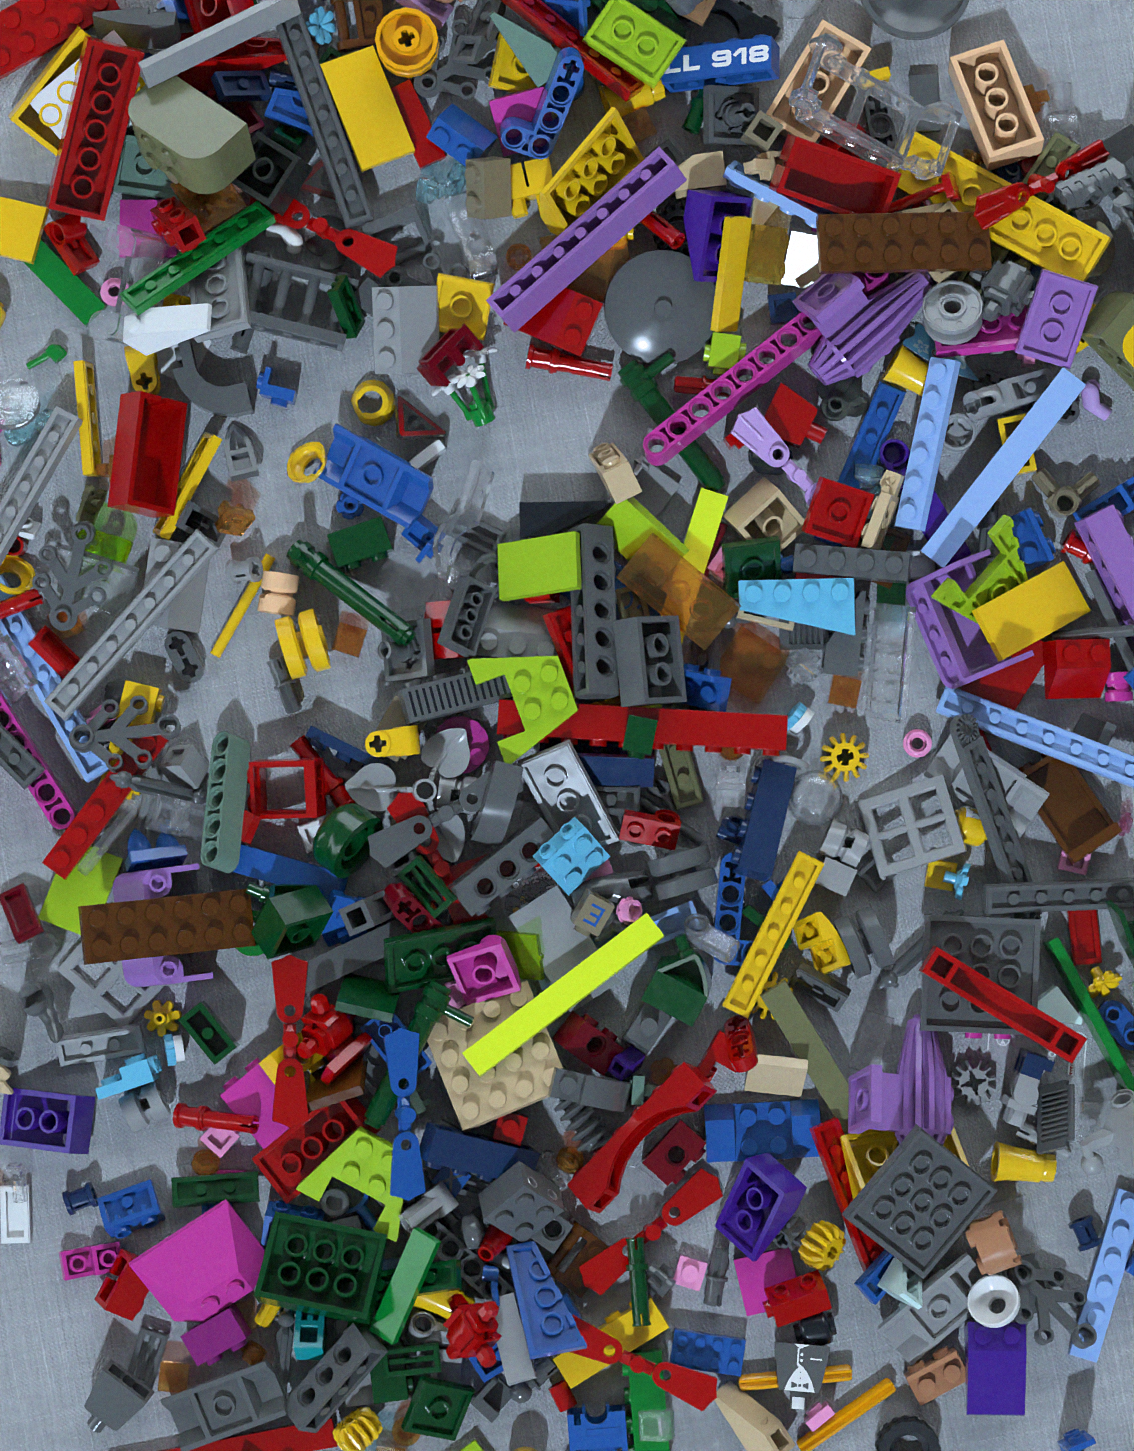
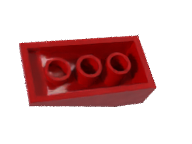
(308, 1144)

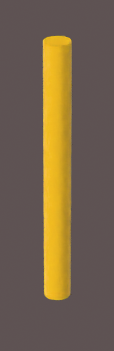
(240, 610)

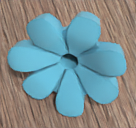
(320, 25)
(958, 880)

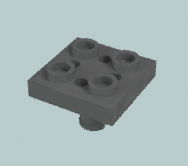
(736, 115)
(407, 661)

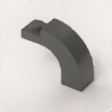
(217, 400)
(497, 804)
(372, 910)
(590, 1090)

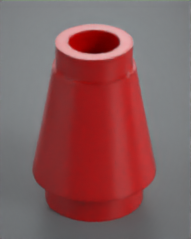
(493, 1243)

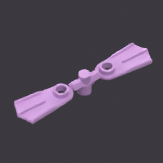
(761, 438)

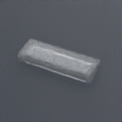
(109, 838)

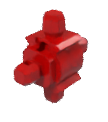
(325, 1030)
(472, 1330)

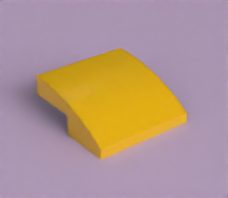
(824, 942)

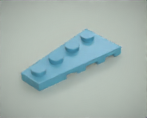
(810, 602)

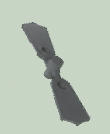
(400, 838)

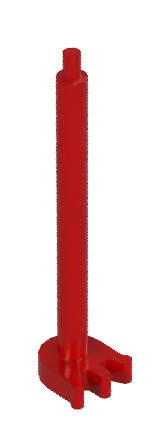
(947, 185)

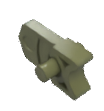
(91, 504)

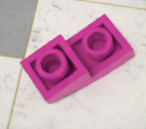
(88, 1260)

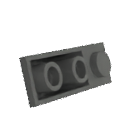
(842, 651)

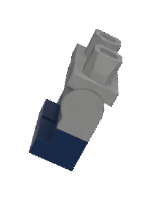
(1023, 1086)

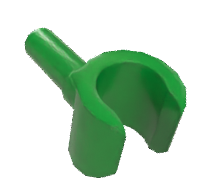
(54, 352)

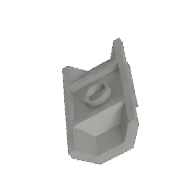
(1020, 794)
(943, 1310)

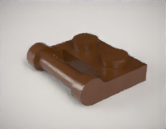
(368, 17)
(572, 1276)

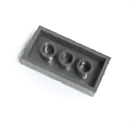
(466, 616)

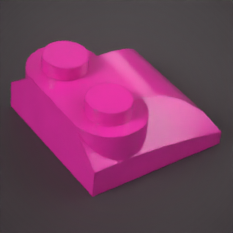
(485, 970)

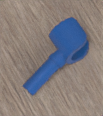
(787, 564)
(491, 1274)

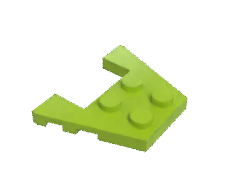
(999, 577)
(539, 695)
(365, 1165)

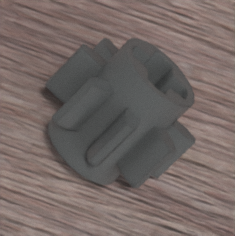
(791, 1233)
(659, 1280)

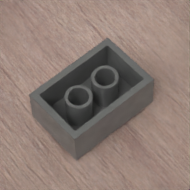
(649, 661)

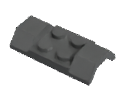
(227, 1405)

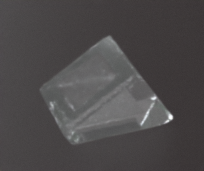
(656, 1425)

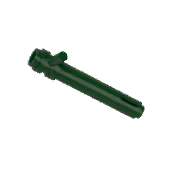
(645, 391)
(318, 568)
(427, 1013)

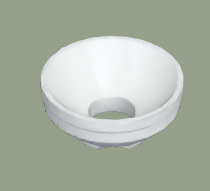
(985, 1292)

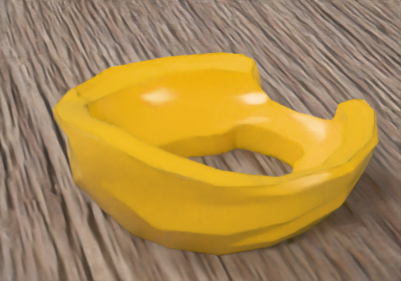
(385, 411)
(301, 457)
(22, 570)

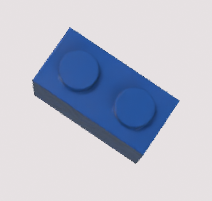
(461, 135)

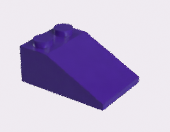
(704, 227)
(47, 1121)
(759, 1204)
(995, 1369)

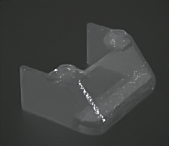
(143, 255)

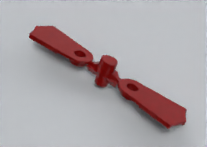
(1000, 203)
(366, 250)
(406, 806)
(289, 990)
(690, 1199)
(684, 1383)

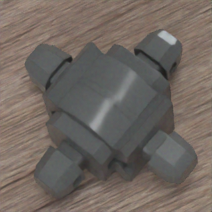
(1005, 288)

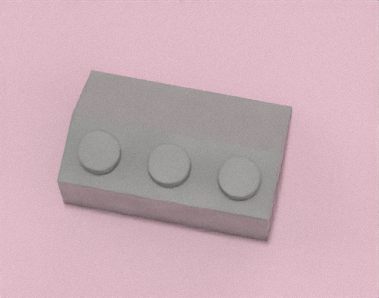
(403, 326)
(186, 609)
(515, 632)

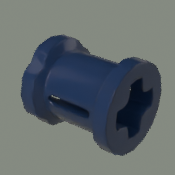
(80, 1198)
(1085, 1233)

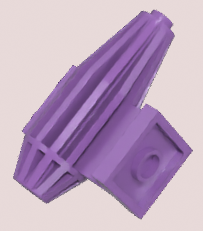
(858, 327)
(914, 1095)

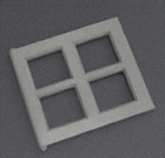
(912, 826)
(97, 993)

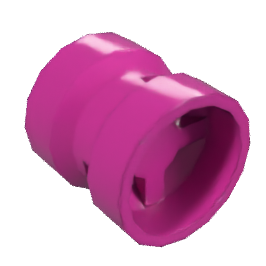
(1118, 688)

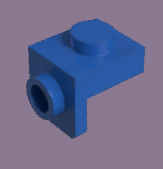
(278, 395)
(421, 536)

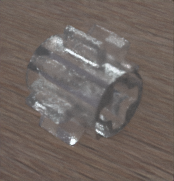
(803, 665)

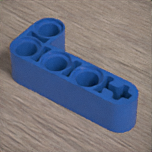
(548, 103)
(733, 908)

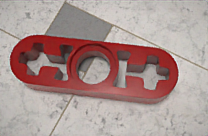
(741, 1043)

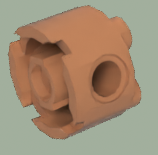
(994, 1243)

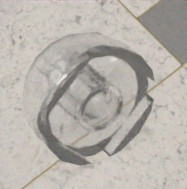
(815, 798)

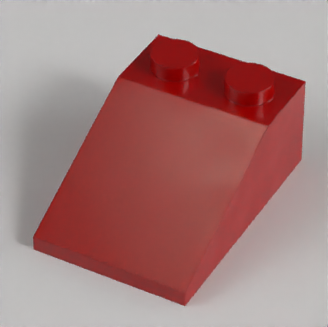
(565, 321)

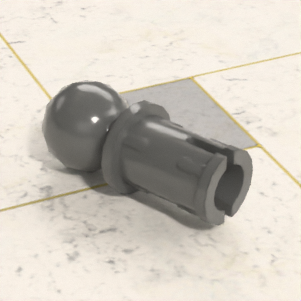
(523, 1391)

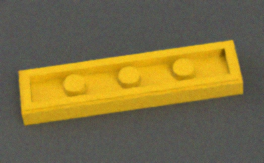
(731, 273)
(88, 414)
(189, 482)

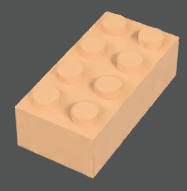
(830, 87)
(995, 105)

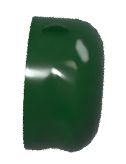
(343, 839)

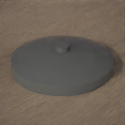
(914, 17)
(658, 307)

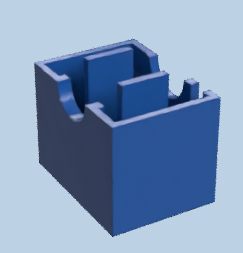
(597, 1433)

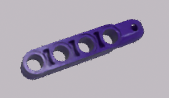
(895, 457)

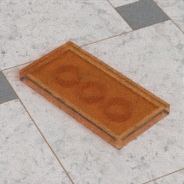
(679, 589)

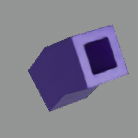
(626, 1063)

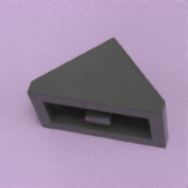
(196, 517)

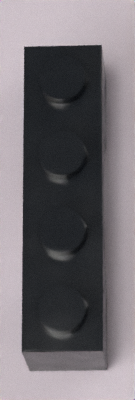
(745, 21)

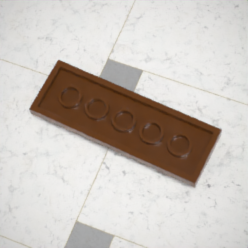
(901, 243)
(166, 926)

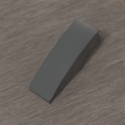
(139, 27)

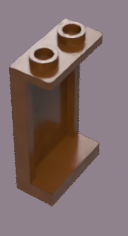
(1071, 809)

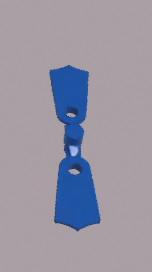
(406, 1164)

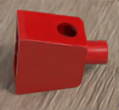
(793, 417)

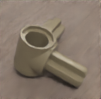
(1074, 493)

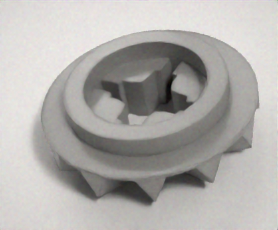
(980, 1070)

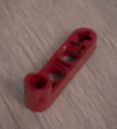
(399, 898)

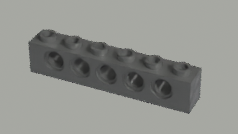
(588, 626)

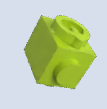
(723, 352)

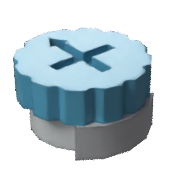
(798, 717)
(173, 1049)

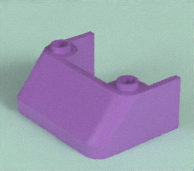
(952, 639)
(160, 969)

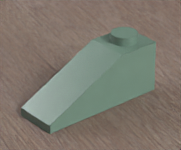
(533, 52)

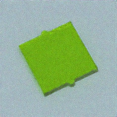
(526, 953)

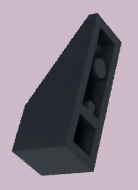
(551, 518)

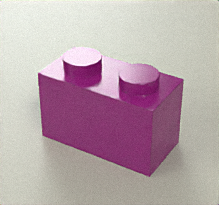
(216, 1335)

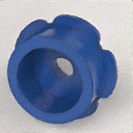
(349, 513)

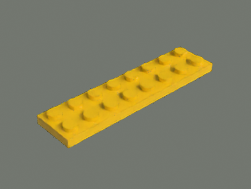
(1033, 231)

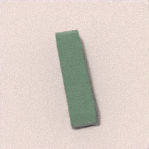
(225, 802)

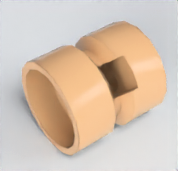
(278, 593)

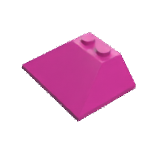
(202, 1265)

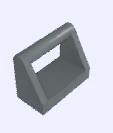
(395, 221)

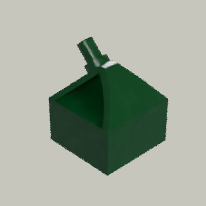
(289, 917)
(679, 983)

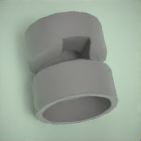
(959, 434)
(445, 789)
(833, 840)
(135, 1110)

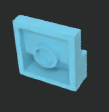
(571, 855)
(135, 1073)

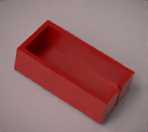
(833, 179)
(147, 454)

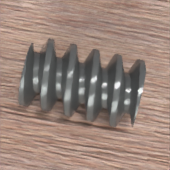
(583, 1124)

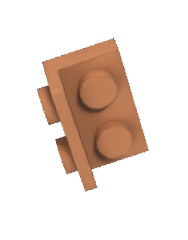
(936, 1375)

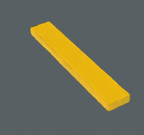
(773, 934)

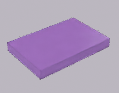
(1056, 318)

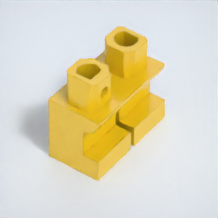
(538, 176)

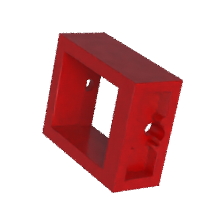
(313, 782)

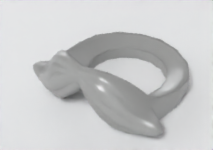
(788, 759)

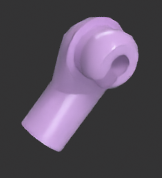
(1091, 400)

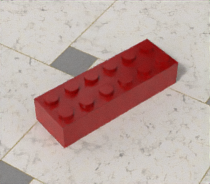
(94, 128)

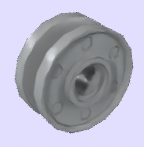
(952, 327)

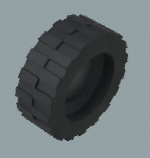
(907, 1426)

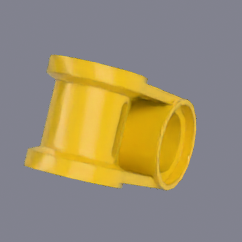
(142, 368)
(399, 742)

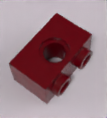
(576, 1034)
(678, 1135)

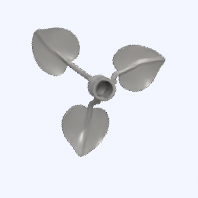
(447, 754)

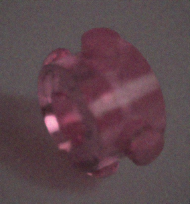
(1125, 823)

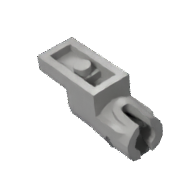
(1007, 394)

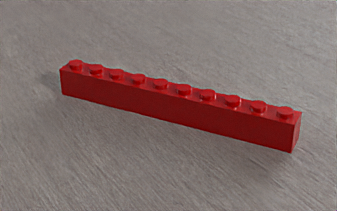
(675, 727)

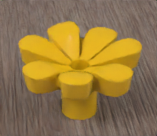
(1103, 982)
(168, 1017)

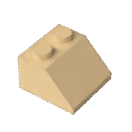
(765, 514)

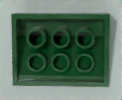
(321, 1268)

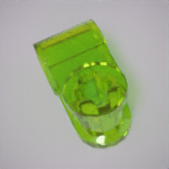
(109, 546)

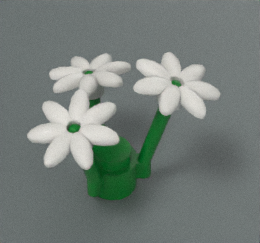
(480, 409)

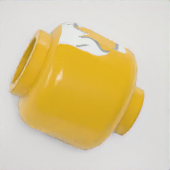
(970, 826)

